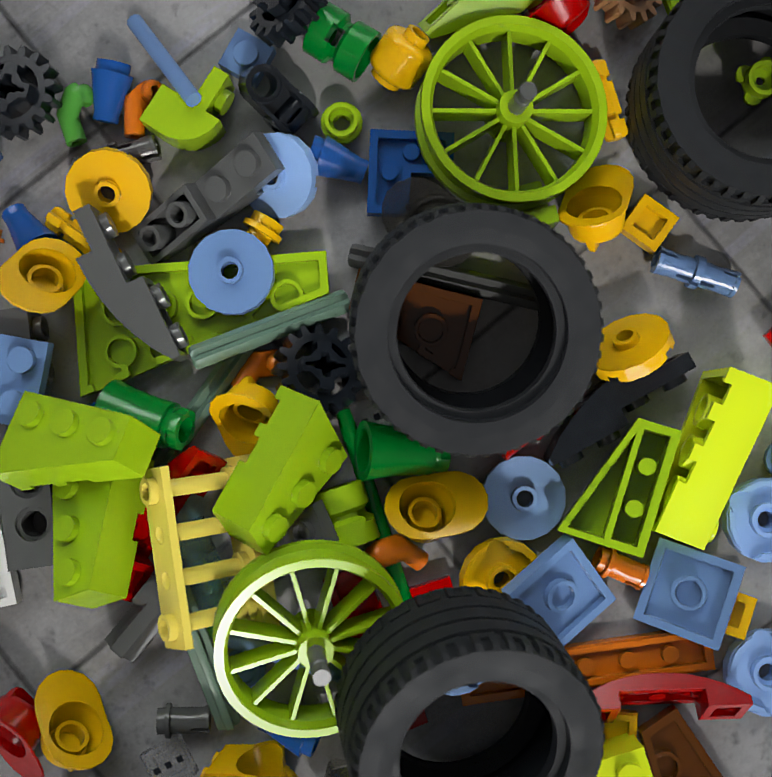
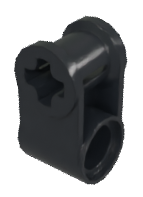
(283, 106)

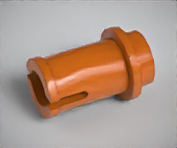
(619, 567)

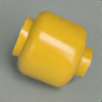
(401, 57)

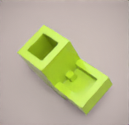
(188, 126)

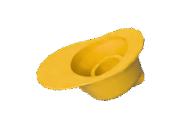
(597, 205)
(41, 275)
(240, 413)
(436, 505)
(72, 721)

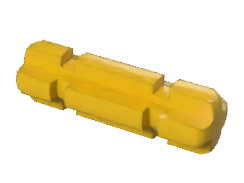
(616, 127)
(60, 222)

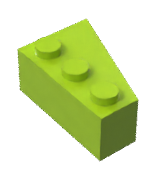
(94, 540)

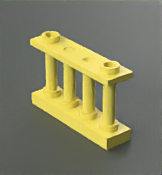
(175, 621)

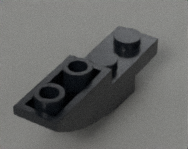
(600, 412)

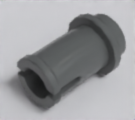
(183, 720)

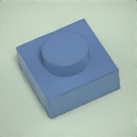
(244, 52)

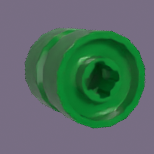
(354, 48)

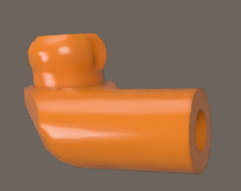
(135, 105)
(257, 366)
(397, 549)

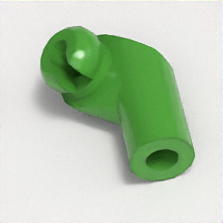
(73, 99)

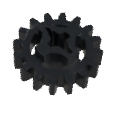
(283, 19)
(24, 96)
(330, 359)

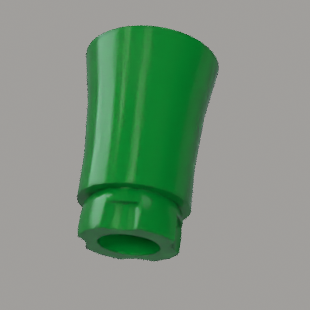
(163, 416)
(388, 453)

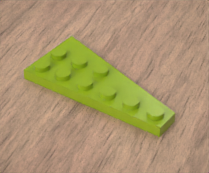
(113, 352)

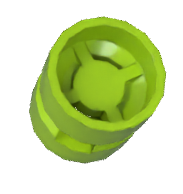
(347, 512)

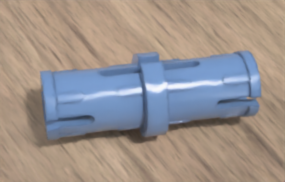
(695, 272)

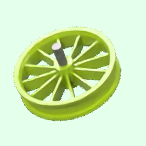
(511, 112)
(307, 638)

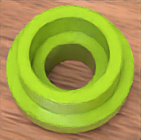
(346, 111)

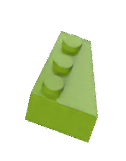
(72, 442)
(282, 474)
(626, 490)

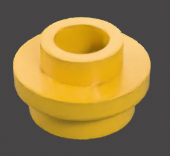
(263, 228)

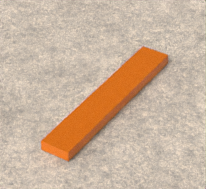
(614, 659)

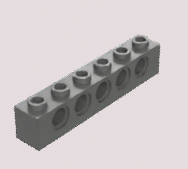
(23, 542)

